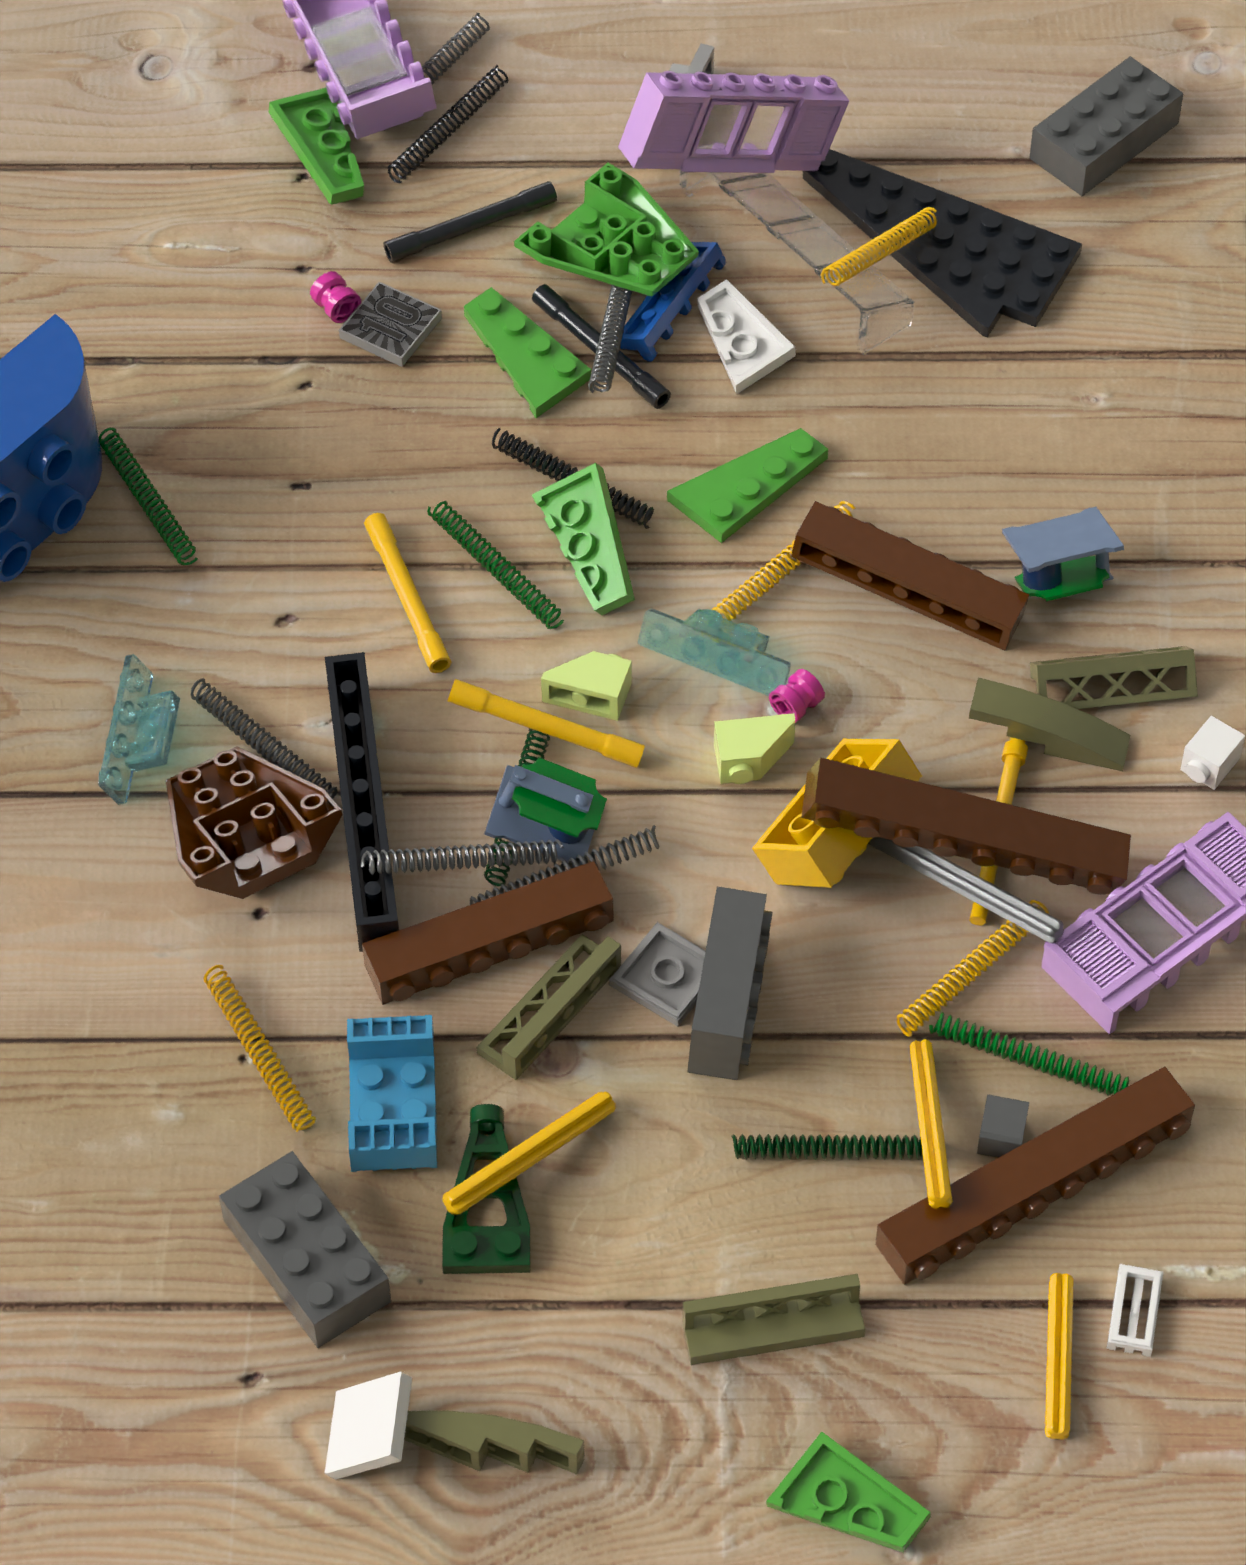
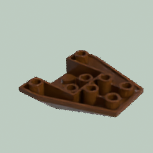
(247, 822)

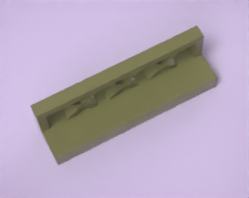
(1118, 663)
(555, 1012)
(773, 1319)

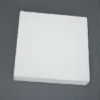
(368, 1425)

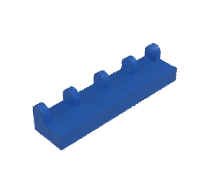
(657, 312)

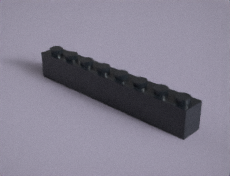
(361, 795)

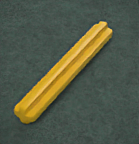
(1059, 1356)

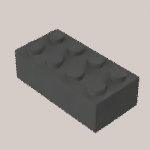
(1106, 126)
(730, 984)
(305, 1249)

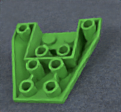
(614, 237)

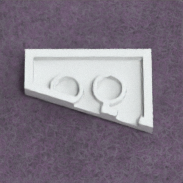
(742, 336)

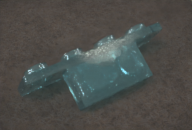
(716, 647)
(138, 730)

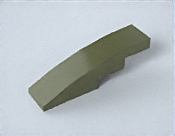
(1046, 721)
(474, 1436)

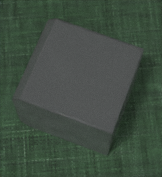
(1002, 1125)

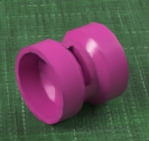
(333, 294)
(796, 696)

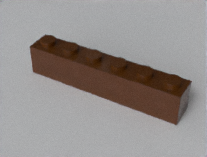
(910, 575)
(488, 933)

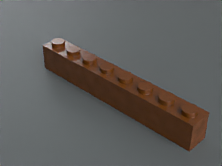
(965, 826)
(1036, 1175)

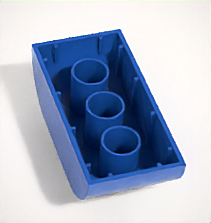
(46, 442)

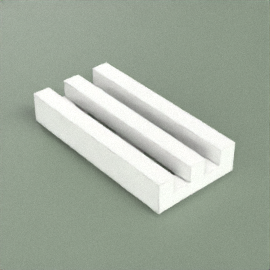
(1130, 1341)

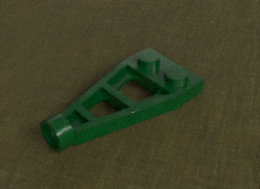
(487, 1248)

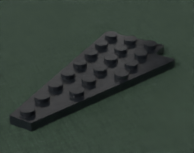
(972, 257)

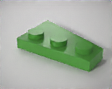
(848, 1496)

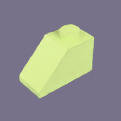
(589, 684)
(751, 746)

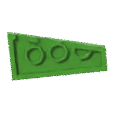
(320, 142)

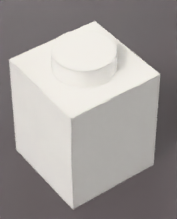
(1212, 752)

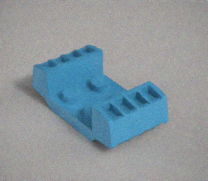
(392, 1093)

